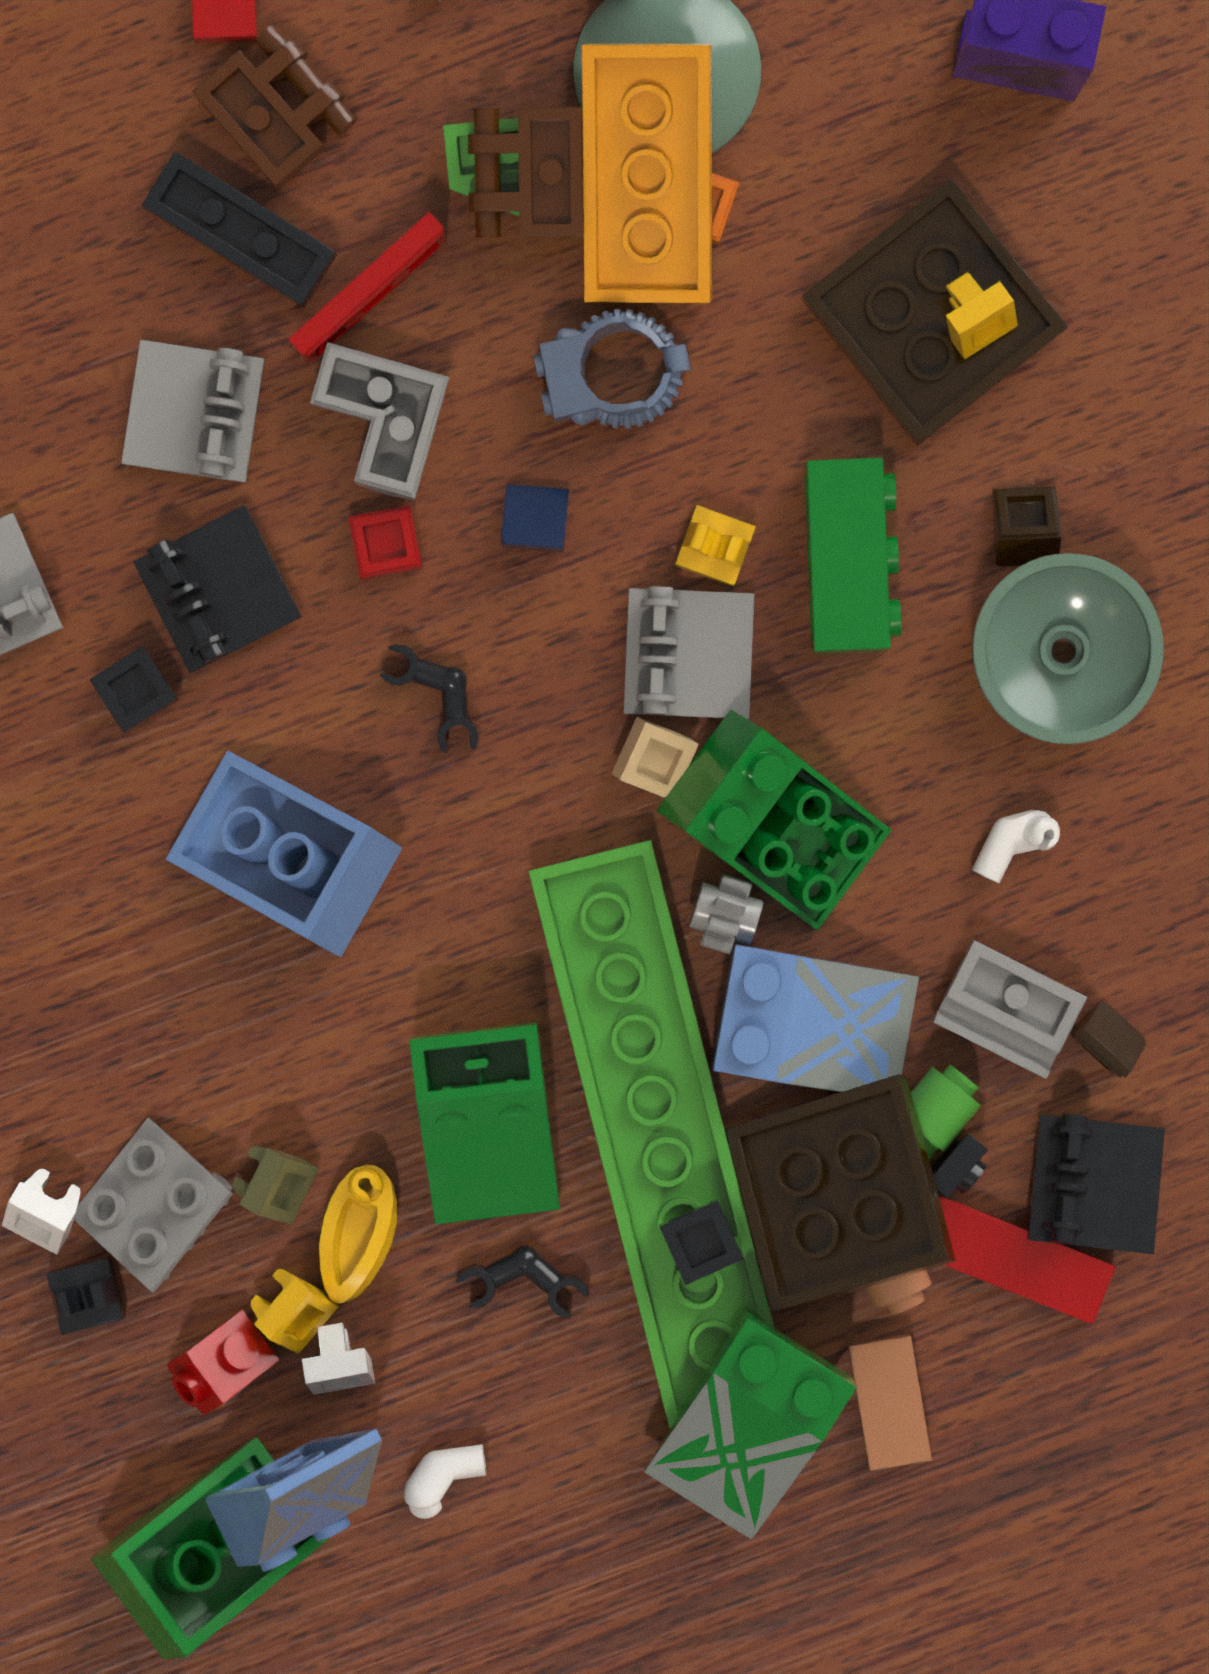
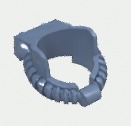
(564, 370)

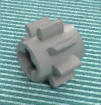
(726, 914)

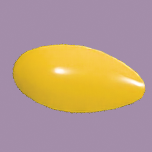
(357, 1232)

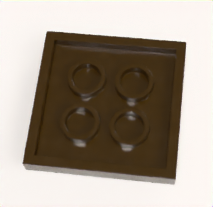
(892, 307)
(839, 1194)

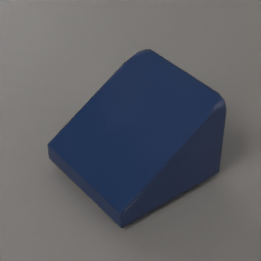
(534, 518)

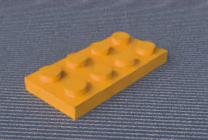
(647, 172)

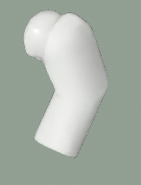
(1013, 836)
(436, 1473)

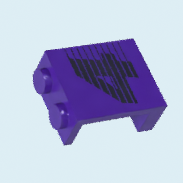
(1030, 45)

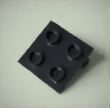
(217, 589)
(1096, 1184)

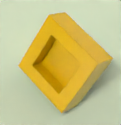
(978, 314)
(715, 546)
(294, 1313)

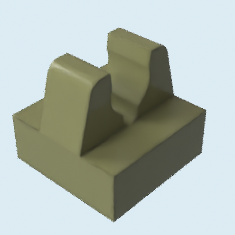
(277, 1184)

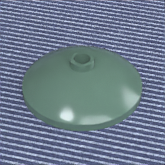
(714, 22)
(1112, 640)

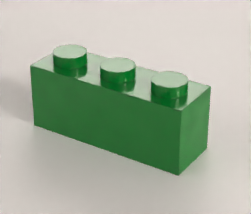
(850, 556)

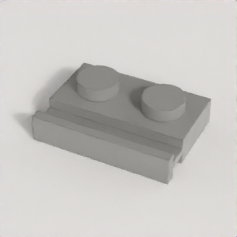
(1009, 1009)

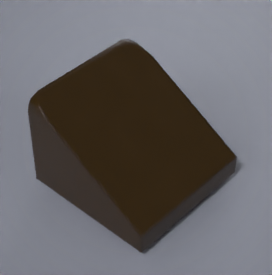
(1025, 524)
(1109, 1039)

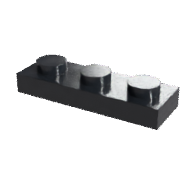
(239, 229)

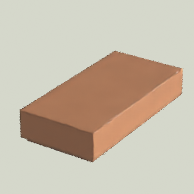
(889, 1402)

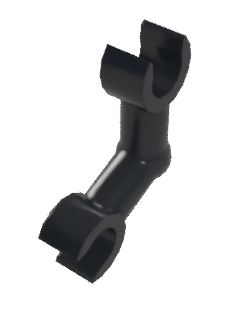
(451, 683)
(524, 1262)

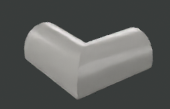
(401, 411)

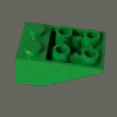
(774, 819)
(485, 1122)

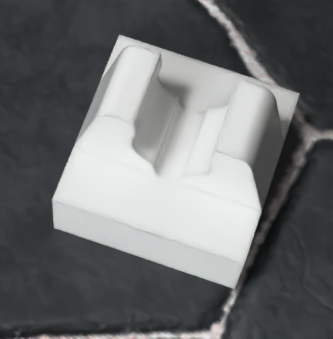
(40, 1216)
(338, 1365)

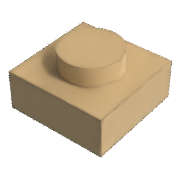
(654, 757)

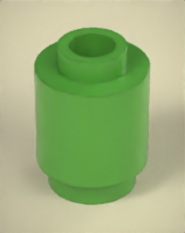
(943, 1106)

